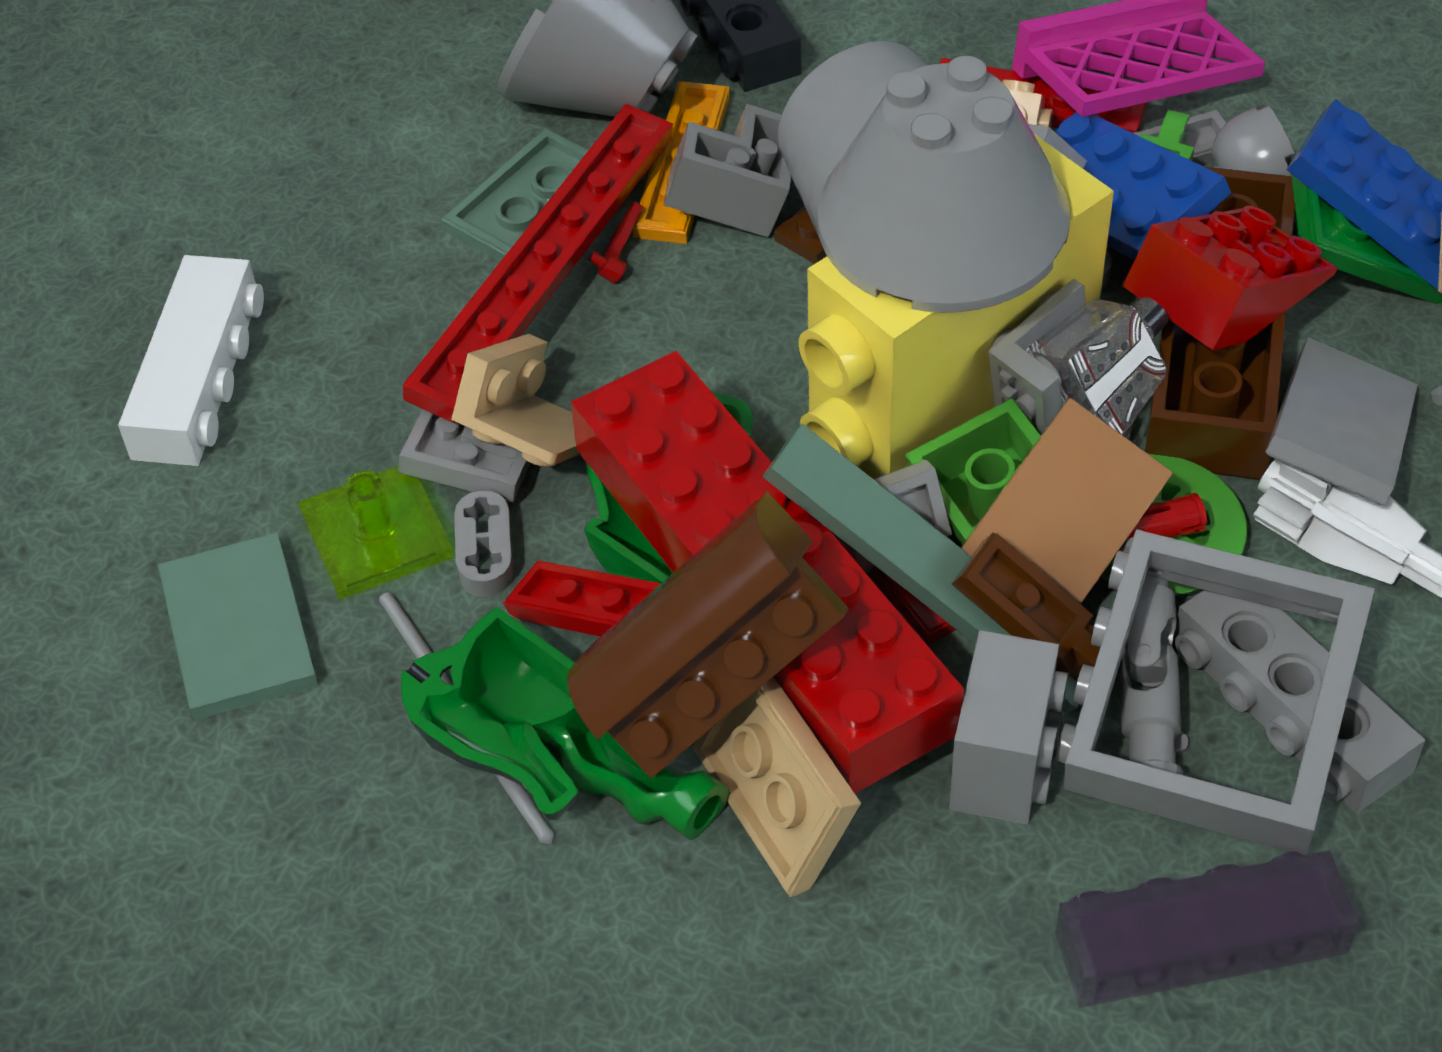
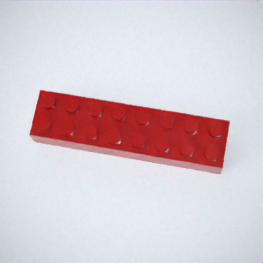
(688, 472)

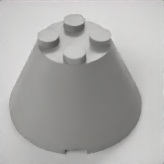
(597, 55)
(944, 194)

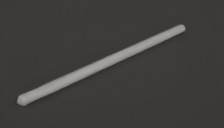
(514, 790)

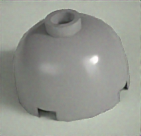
(1253, 143)

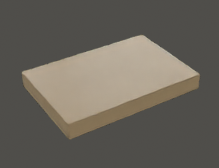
(780, 785)

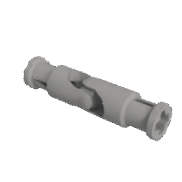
(1151, 716)

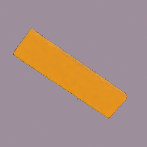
(691, 103)

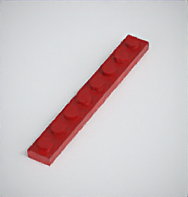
(541, 255)

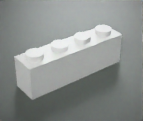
(191, 361)

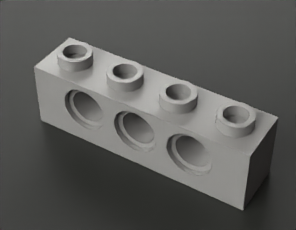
(1282, 658)

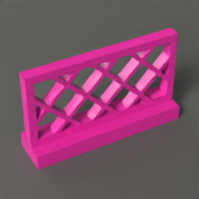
(1116, 32)

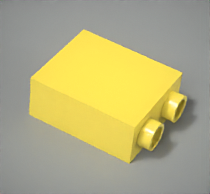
(906, 375)

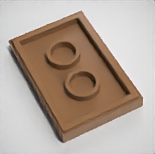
(1073, 499)

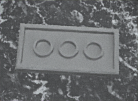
(1343, 421)

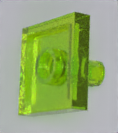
(374, 530)

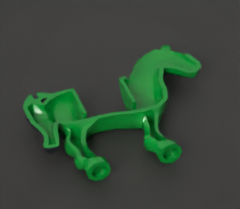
(516, 699)

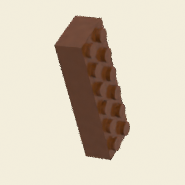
(1224, 401)

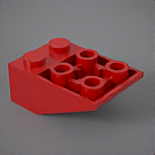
(1226, 273)

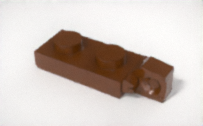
(1027, 602)

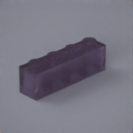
(1205, 927)

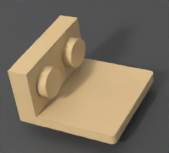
(501, 405)

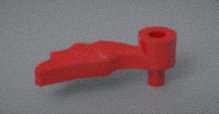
(611, 266)

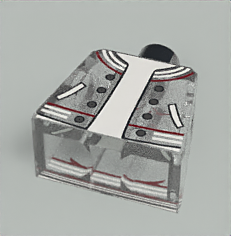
(1107, 358)

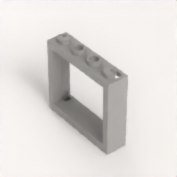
(1184, 797)

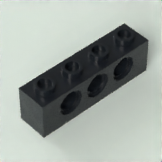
(751, 39)

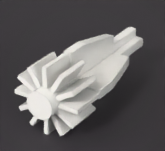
(1347, 528)

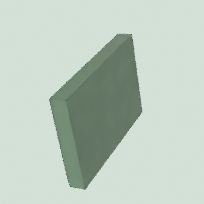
(513, 195)
(236, 626)

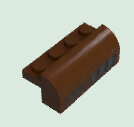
(705, 638)

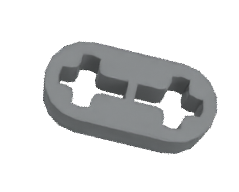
(495, 541)

